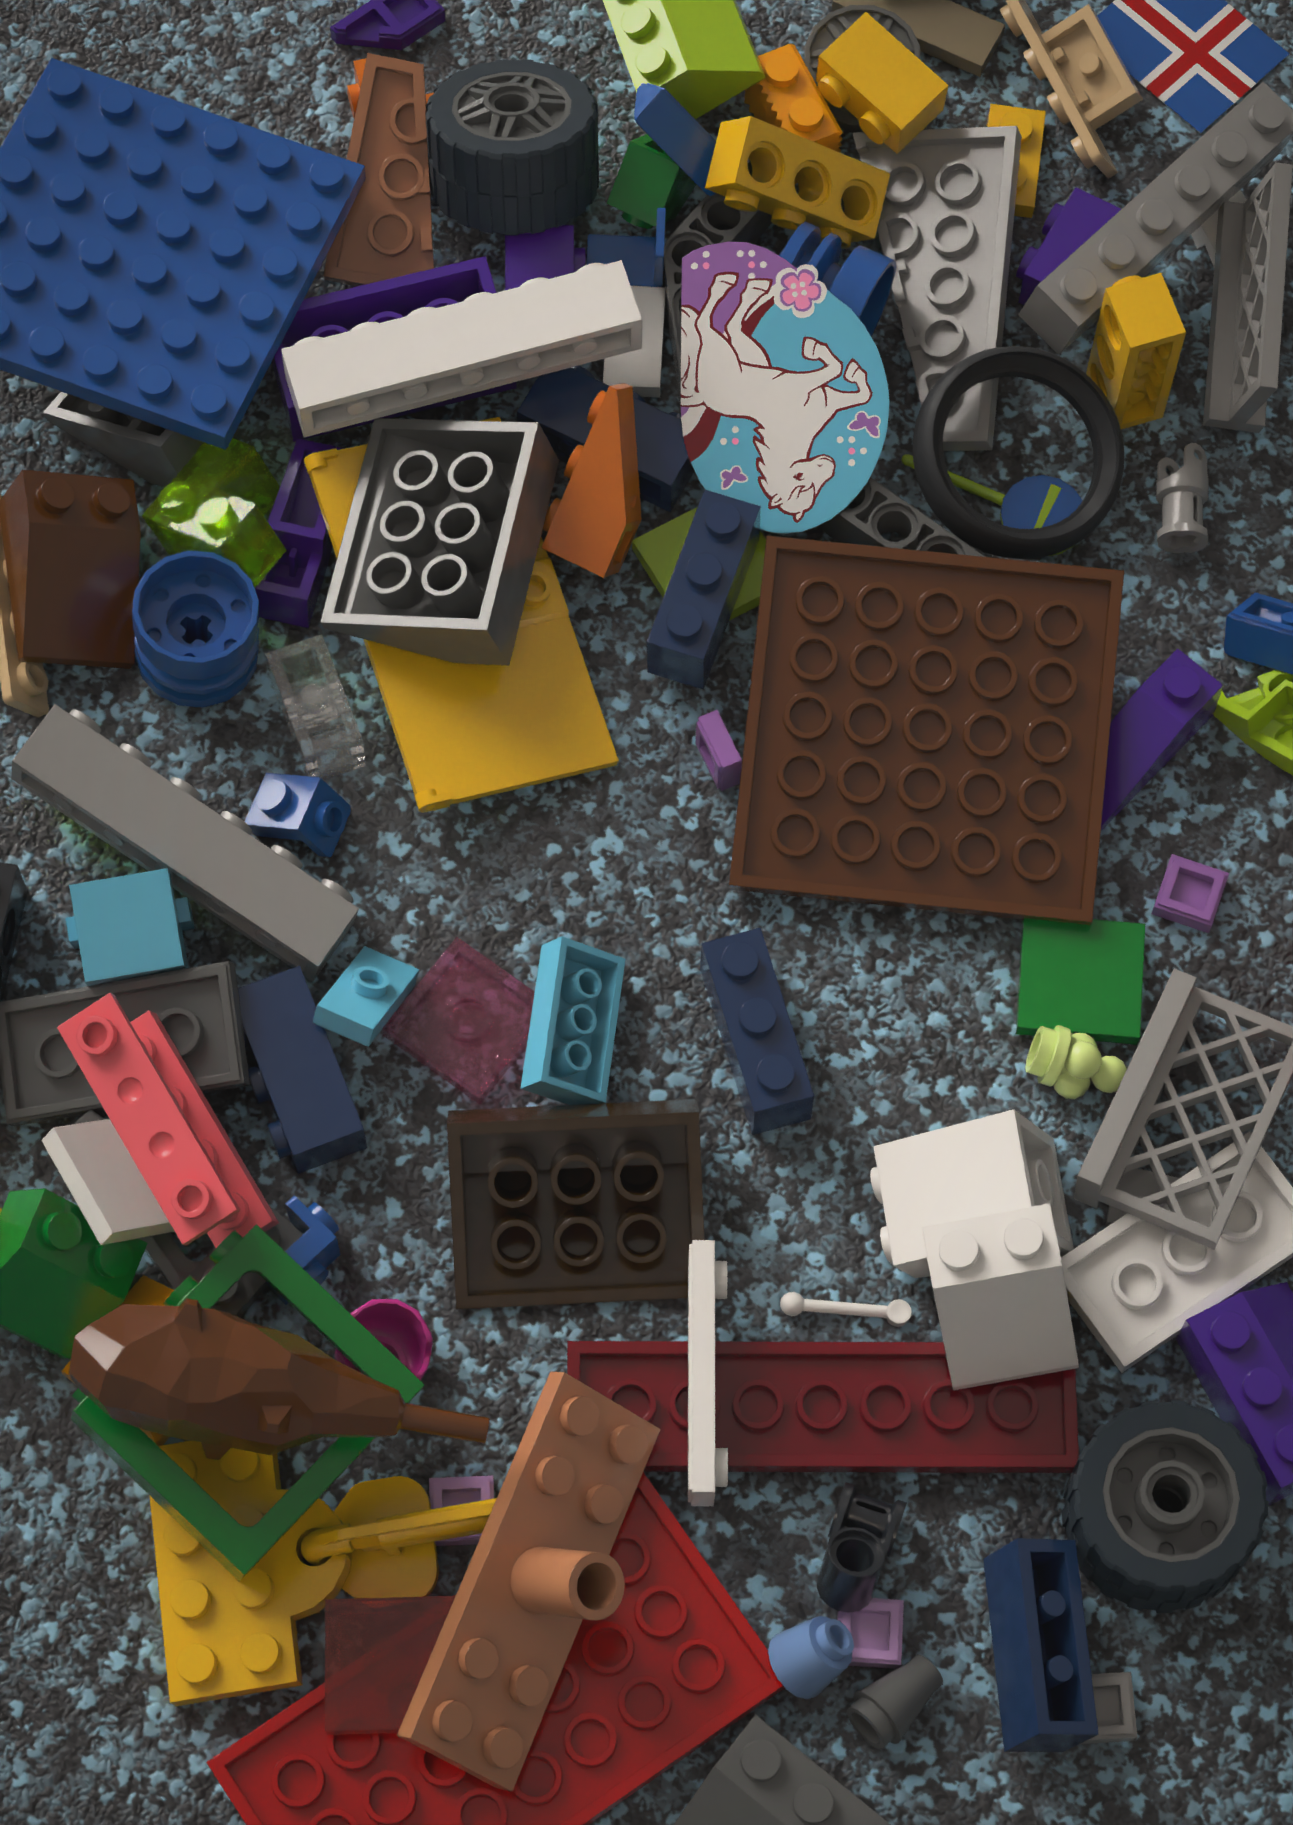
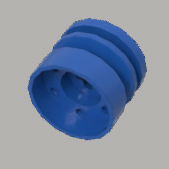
(859, 283)
(191, 601)

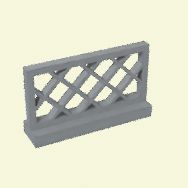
(1248, 304)
(1137, 1104)

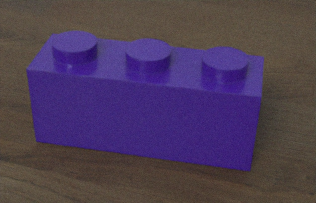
(1246, 1369)

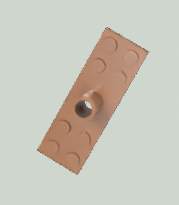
(531, 1582)

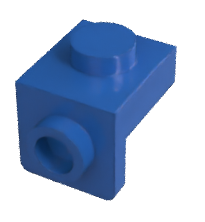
(299, 810)
(317, 1245)

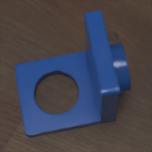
(639, 254)

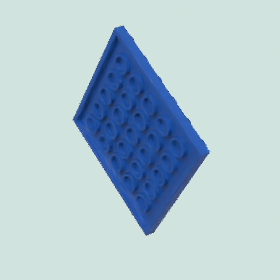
(156, 249)

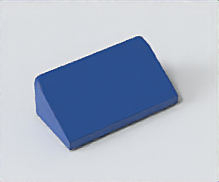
(675, 132)
(1261, 632)

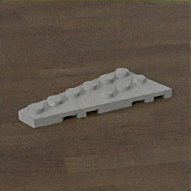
(951, 240)

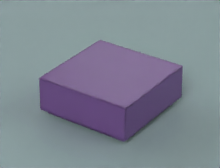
(718, 750)
(1190, 893)

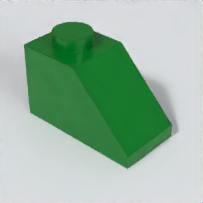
(649, 182)

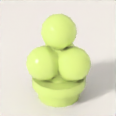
(1070, 1062)

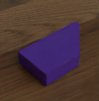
(388, 23)

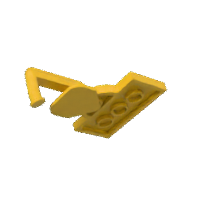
(242, 1635)

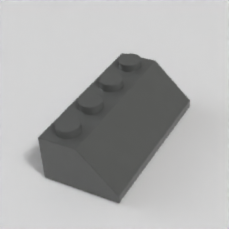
(772, 1783)

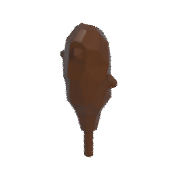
(238, 1383)

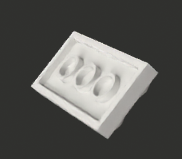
(1143, 1281)

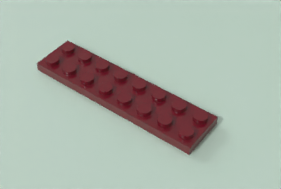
(839, 1407)

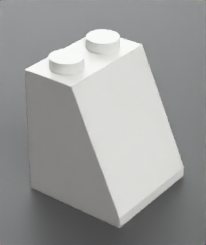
(964, 1174)
(1001, 1296)

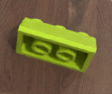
(688, 48)

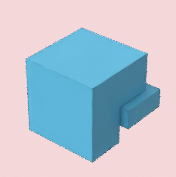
(129, 926)

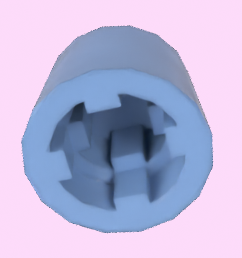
(811, 1655)

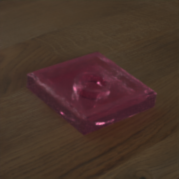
(464, 1020)

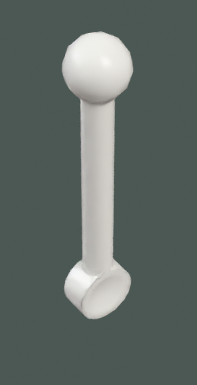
(896, 1313)

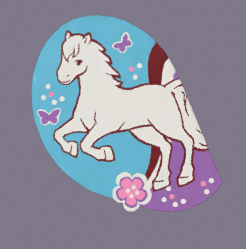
(777, 386)

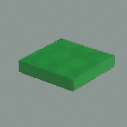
(1082, 978)

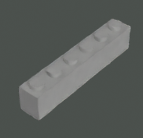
(1160, 216)
(168, 827)

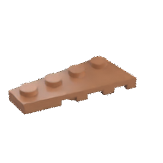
(391, 217)

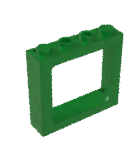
(170, 1486)

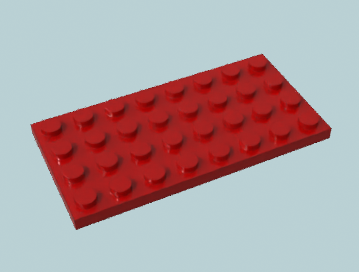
(625, 1709)

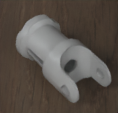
(1182, 501)

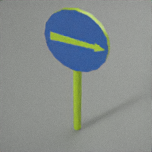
(1028, 503)

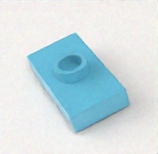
(365, 996)

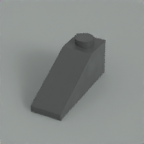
(131, 442)

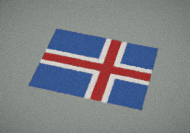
(1191, 53)

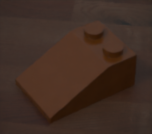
(72, 567)

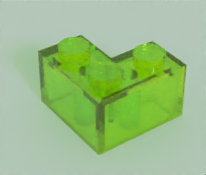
(220, 509)

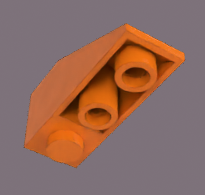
(602, 499)

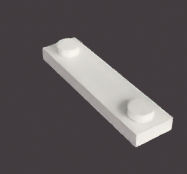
(705, 1463)

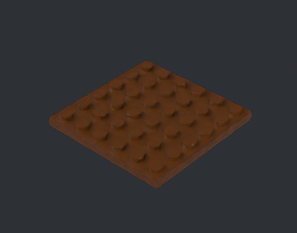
(927, 730)

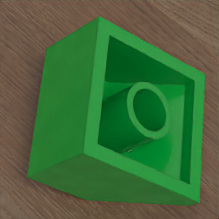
(57, 1271)

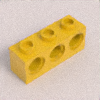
(821, 174)
(1137, 348)

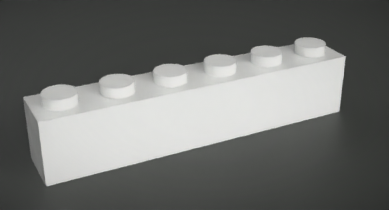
(462, 347)

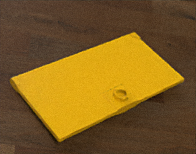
(481, 725)

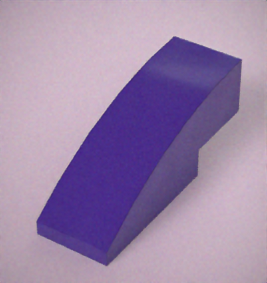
(294, 582)

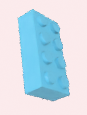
(573, 1023)

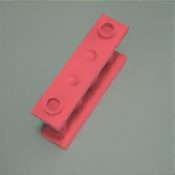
(166, 1123)

